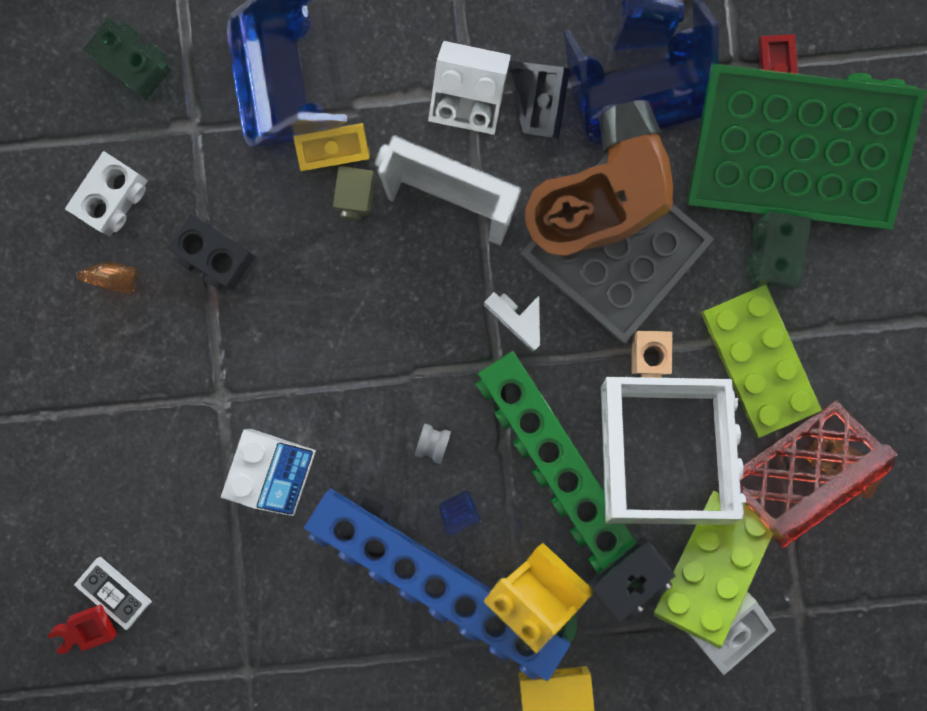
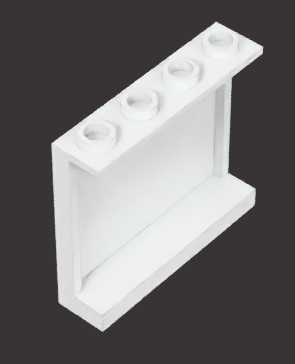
(448, 181)

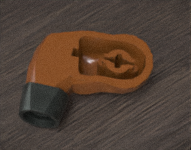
(610, 198)

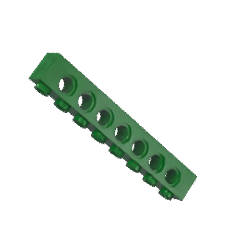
(568, 459)

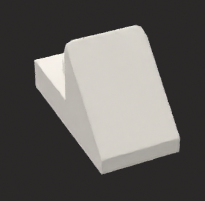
(525, 326)

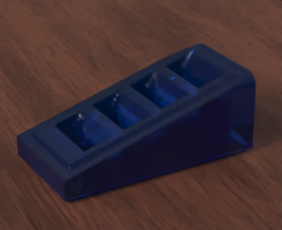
(459, 513)

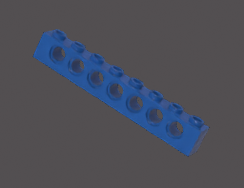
(412, 587)

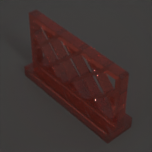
(837, 489)

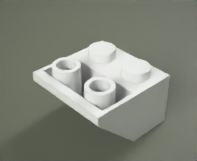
(468, 87)

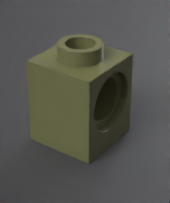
(354, 193)

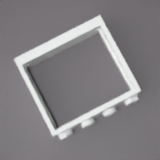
(727, 438)

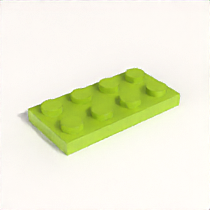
(761, 361)
(714, 575)

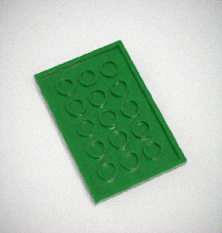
(804, 146)

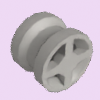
(432, 443)

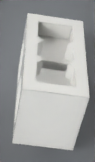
(99, 189)

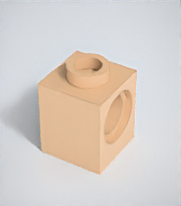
(662, 343)

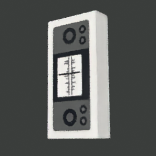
(115, 593)

